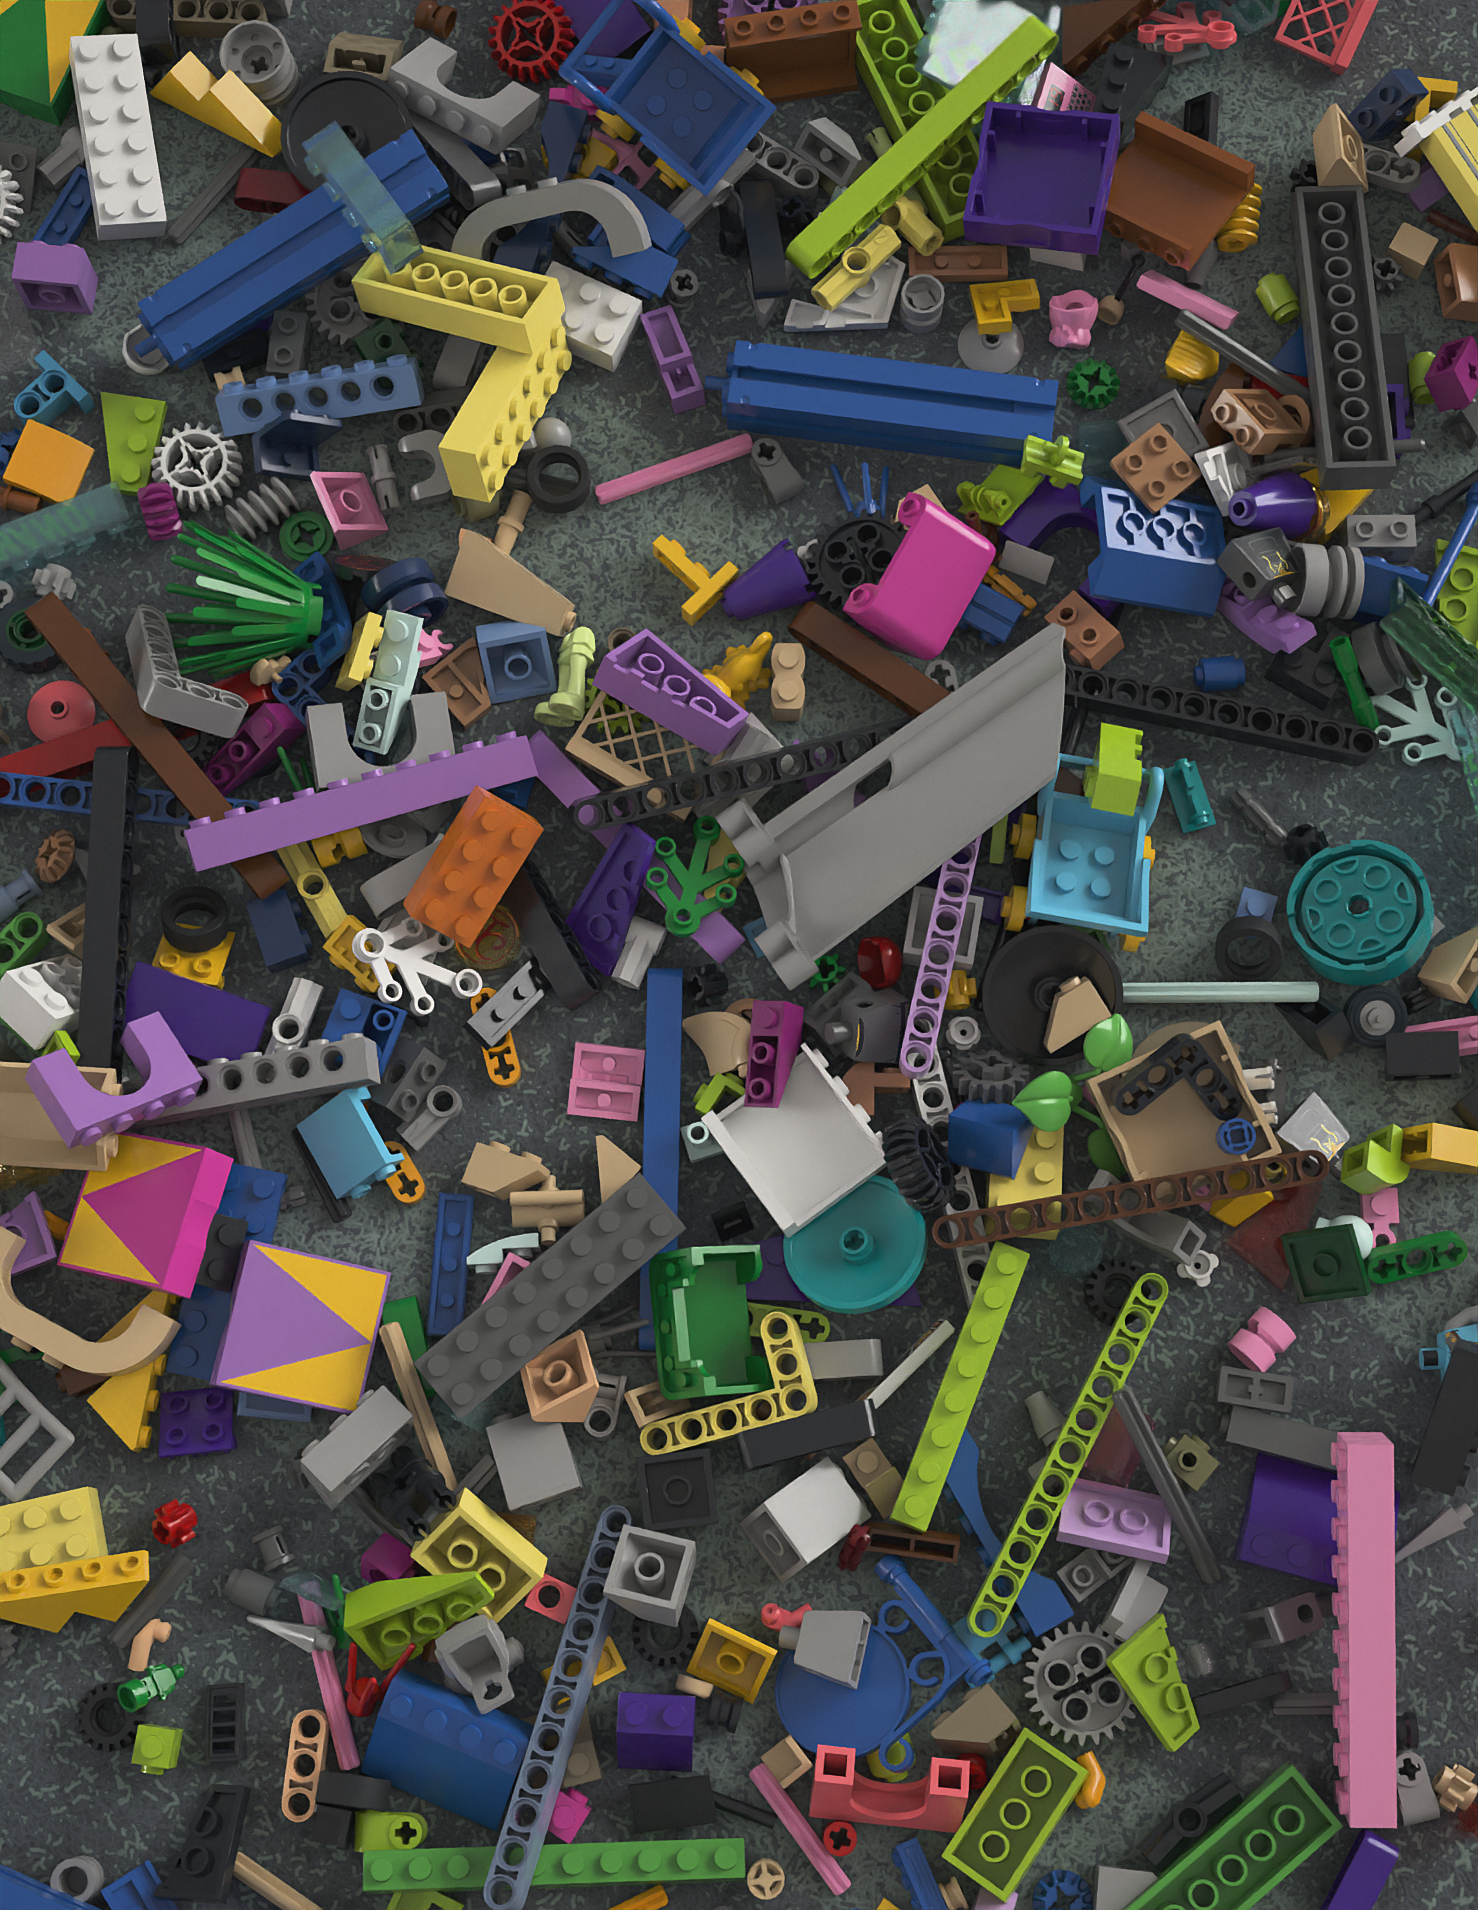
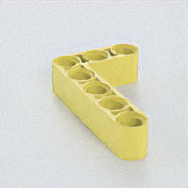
(745, 1407)

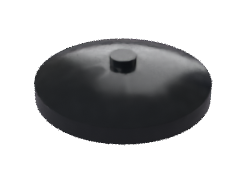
(359, 103)
(1027, 975)

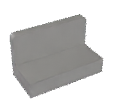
(1134, 1602)

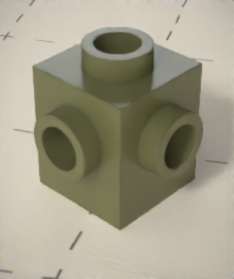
(1200, 1462)

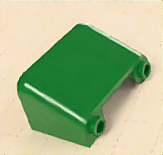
(705, 1322)

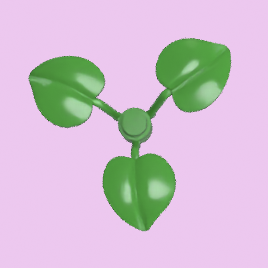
(1054, 1094)

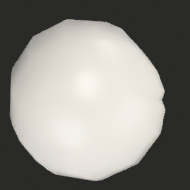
(149, 364)

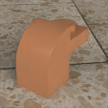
(863, 1084)

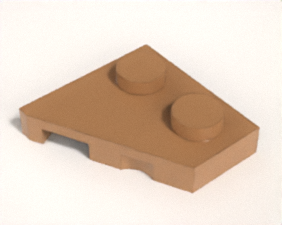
(463, 682)

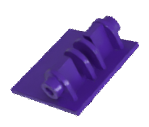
(196, 1422)

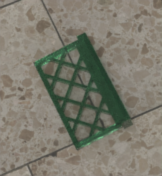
(1433, 642)

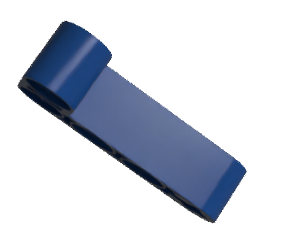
(308, 686)

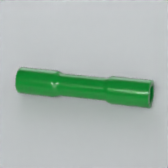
(1348, 667)

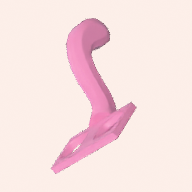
(627, 156)

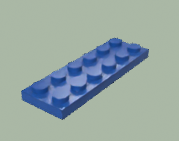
(248, 1196)

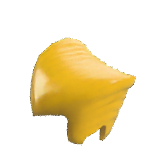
(1191, 360)

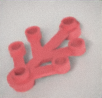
(1212, 31)

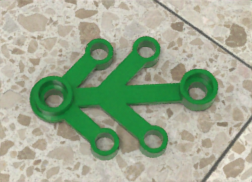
(692, 881)

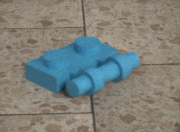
(1010, 1651)

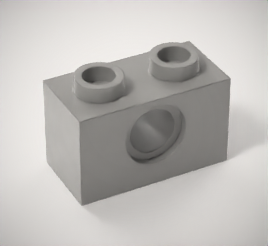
(1380, 535)

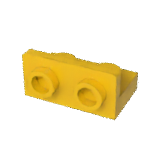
(342, 955)

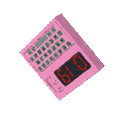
(1061, 92)

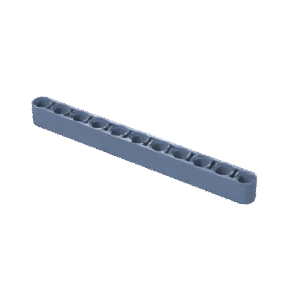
(550, 1723)

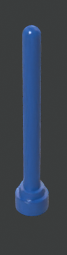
(1454, 546)

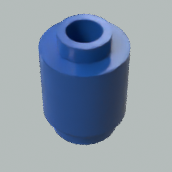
(1219, 673)

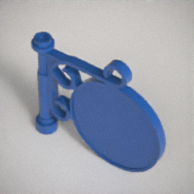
(874, 1714)

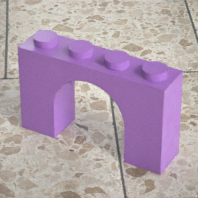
(86, 1114)

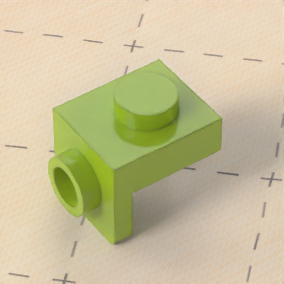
(709, 1096)

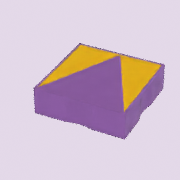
(300, 1328)

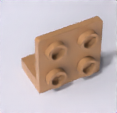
(1156, 468)

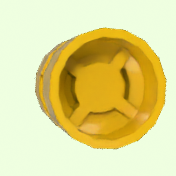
(333, 847)

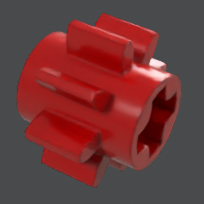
(174, 1523)

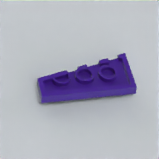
(610, 898)

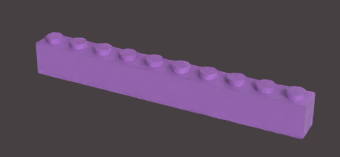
(358, 803)

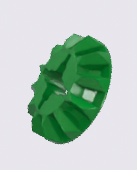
(1099, 396)
(311, 523)

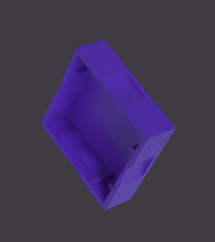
(1042, 178)

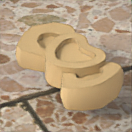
(267, 671)

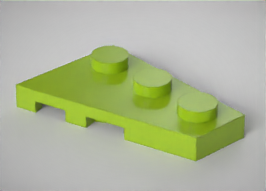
(132, 433)
(1152, 1680)

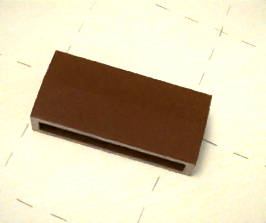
(911, 1550)

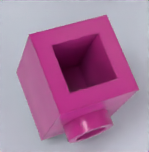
(569, 1814)

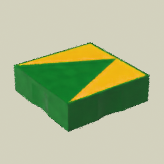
(36, 52)

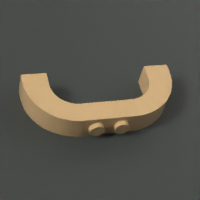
(134, 1349)

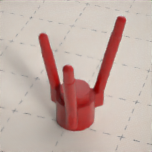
(365, 1691)

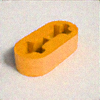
(411, 1173)

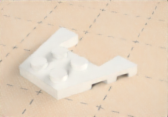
(862, 309)

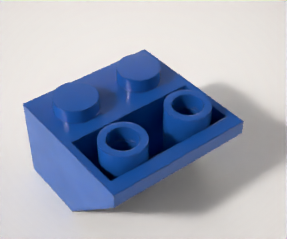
(1377, 586)
(367, 1016)

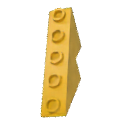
(221, 104)
(129, 1398)
(92, 1586)

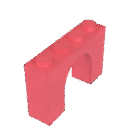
(927, 1804)

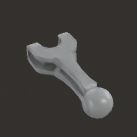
(425, 445)

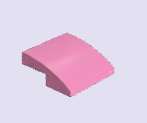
(606, 1081)

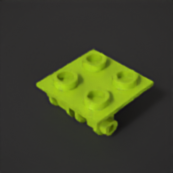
(997, 495)

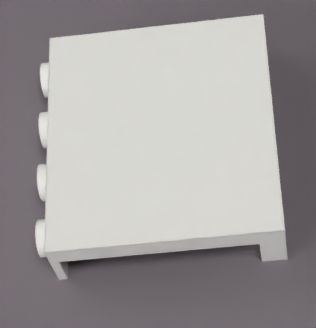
(804, 1150)

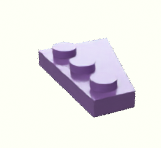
(31, 1224)

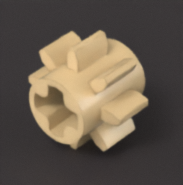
(1454, 1787)

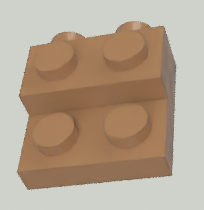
(1256, 420)

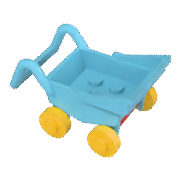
(1085, 862)

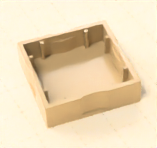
(1177, 1128)

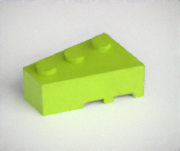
(1115, 773)

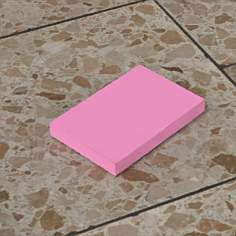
(1188, 299)

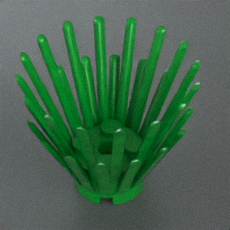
(269, 602)

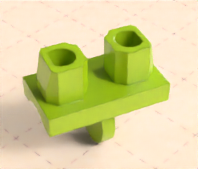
(1052, 459)

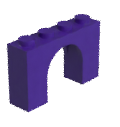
(1047, 512)

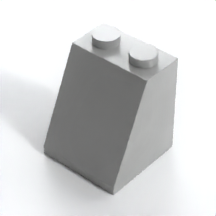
(532, 1461)
(805, 1519)

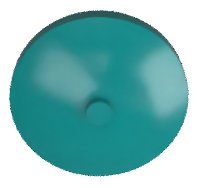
(859, 1250)

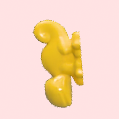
(742, 670)

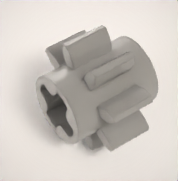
(54, 579)

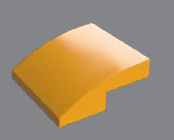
(48, 463)

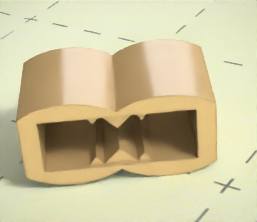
(787, 680)

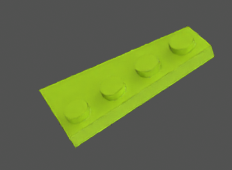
(1459, 593)

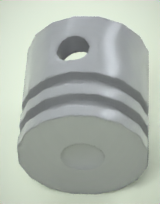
(78, 1877)

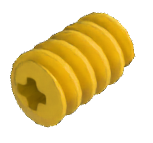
(1242, 225)

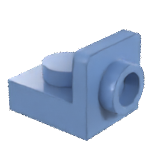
(1256, 904)

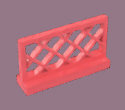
(1344, 45)

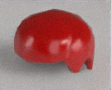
(879, 961)

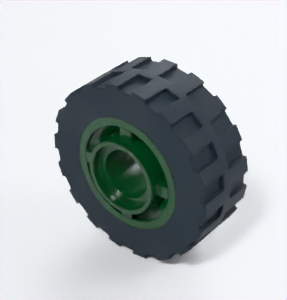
(21, 653)

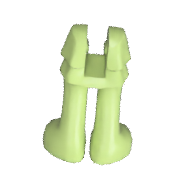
(569, 701)

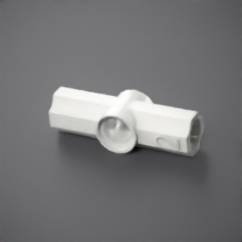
(297, 1010)

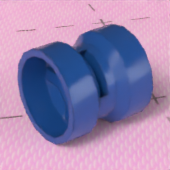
(1230, 1137)

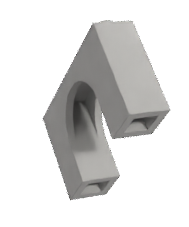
(485, 122)
(335, 759)

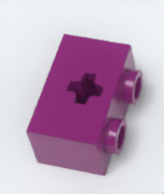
(1454, 374)

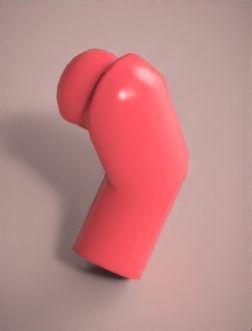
(775, 1617)

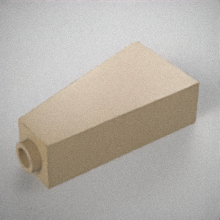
(500, 584)

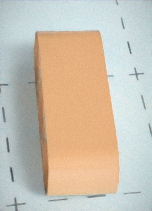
(302, 1744)

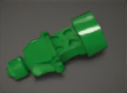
(159, 1682)

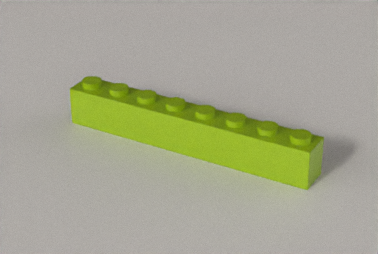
(959, 1387)

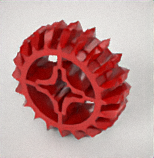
(523, 48)

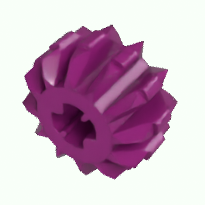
(159, 511)

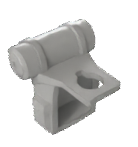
(477, 1656)

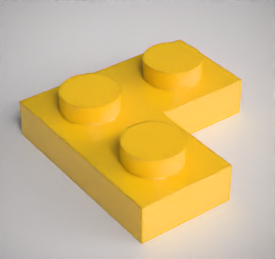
(996, 300)

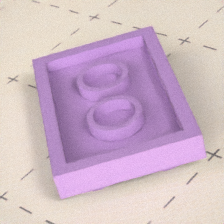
(1115, 1521)

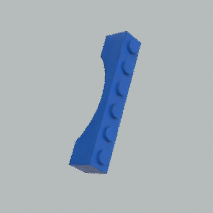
(1040, 1599)

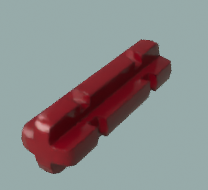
(854, 1547)

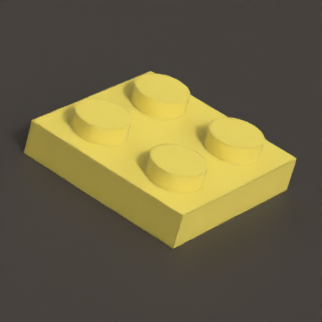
(356, 662)

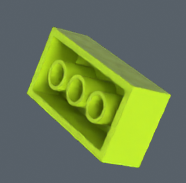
(1015, 1814)

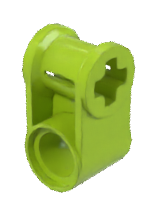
(382, 1830)

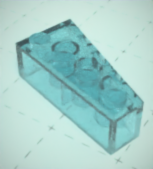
(363, 197)

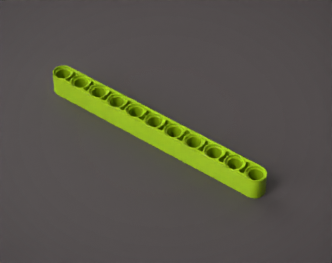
(921, 147)
(1055, 1467)

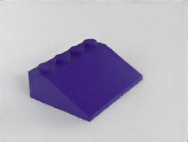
(1290, 1521)

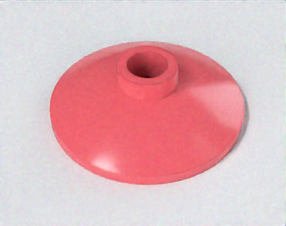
(77, 714)

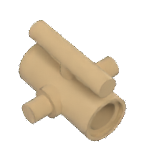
(547, 1209)

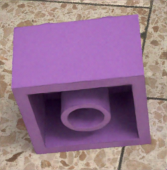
(54, 277)

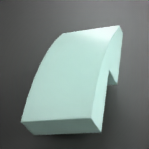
(493, 1255)

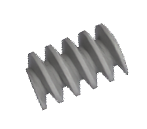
(260, 508)

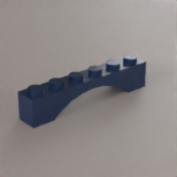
(562, 137)

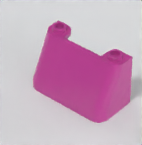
(924, 583)

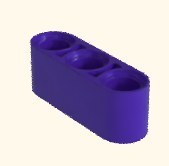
(1362, 1873)

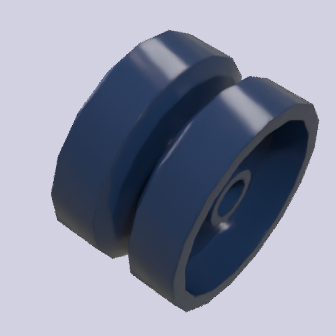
(406, 589)

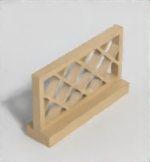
(615, 769)

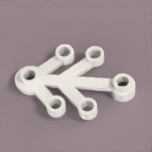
(410, 964)

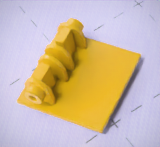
(200, 966)

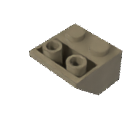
(363, 54)
(978, 1726)

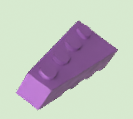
(670, 692)

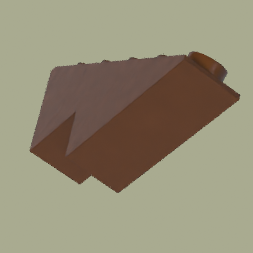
(1093, 25)

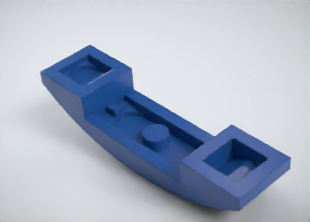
(336, 625)

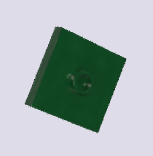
(1326, 1263)

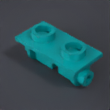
(1188, 796)

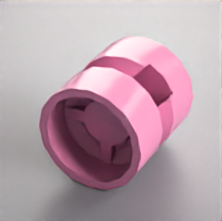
(1262, 1339)

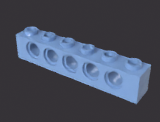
(404, 372)

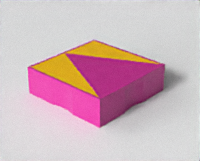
(147, 1214)

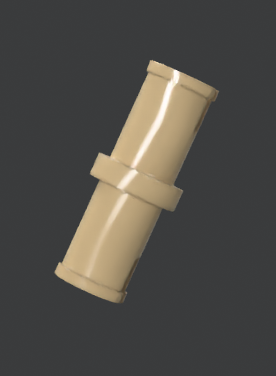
(511, 523)

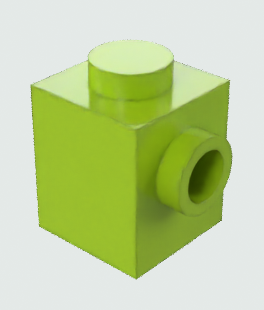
(156, 1748)

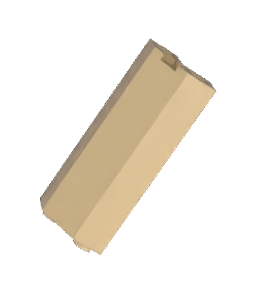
(29, 1134)

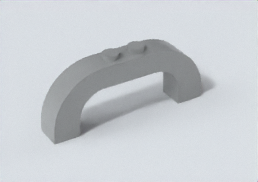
(611, 207)

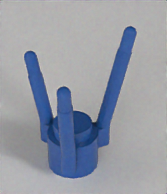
(868, 503)

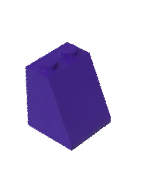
(655, 1731)

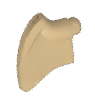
(722, 1039)

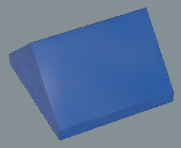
(988, 1137)

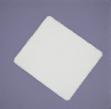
(1026, 562)

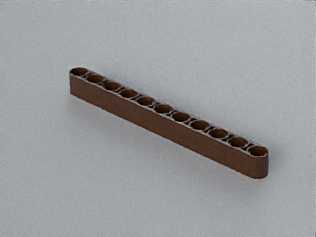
(882, 670)
(144, 731)
(1147, 1201)

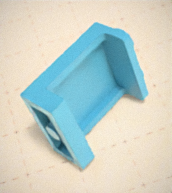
(348, 1145)

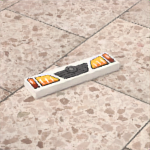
(909, 1362)

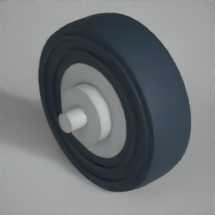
(1373, 1013)

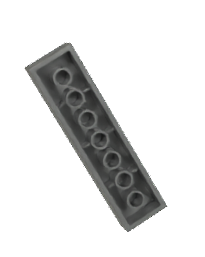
(549, 1296)

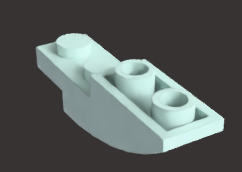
(392, 683)

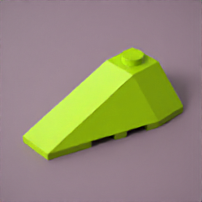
(410, 1610)

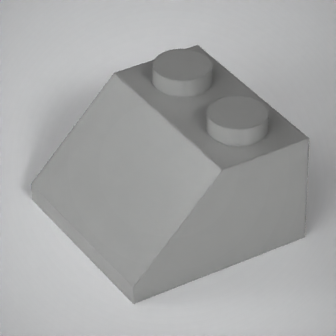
(651, 1574)

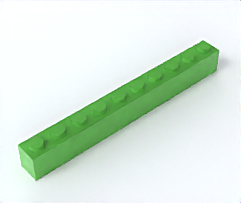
(558, 1865)

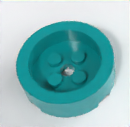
(1365, 945)

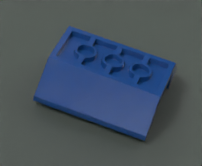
(1157, 557)

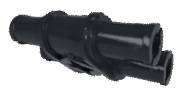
(410, 1493)

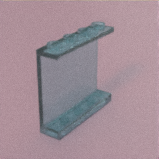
(966, 33)

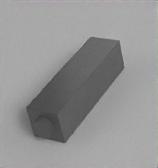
(1277, 1437)

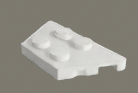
(1225, 472)

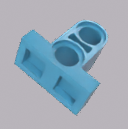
(50, 404)

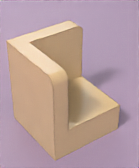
(1411, 249)
(786, 1761)

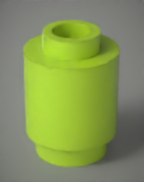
(1278, 298)
(1417, 370)

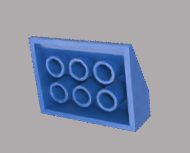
(447, 1750)

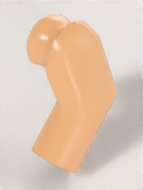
(143, 1641)

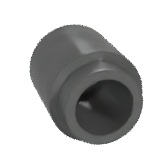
(253, 1591)

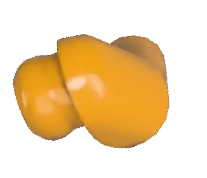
(1093, 1787)

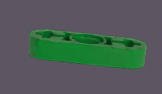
(1441, 1261)

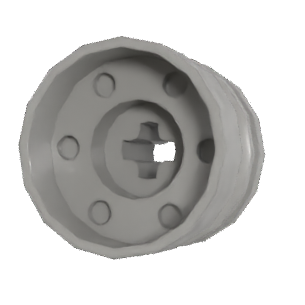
(261, 61)
(1328, 581)

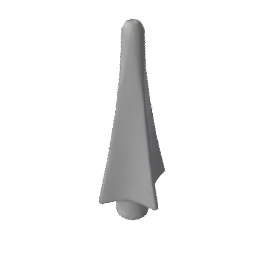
(1444, 1525)
(302, 1635)

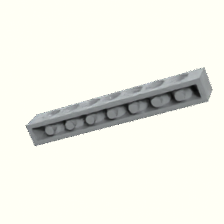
(358, 1070)

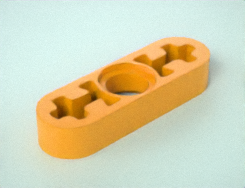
(493, 1064)

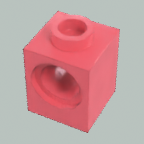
(562, 1609)

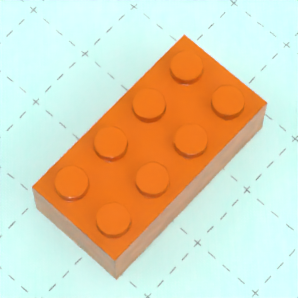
(472, 866)

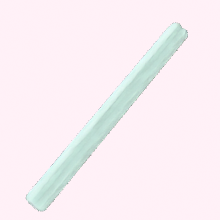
(1220, 992)

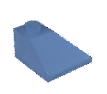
(515, 660)

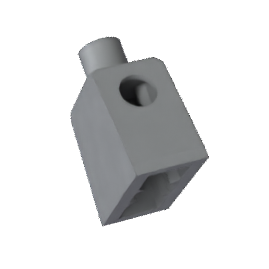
(829, 1644)

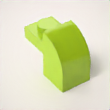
(1375, 1162)

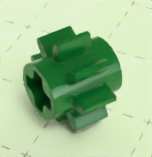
(831, 967)

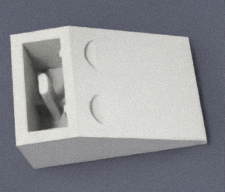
(42, 999)

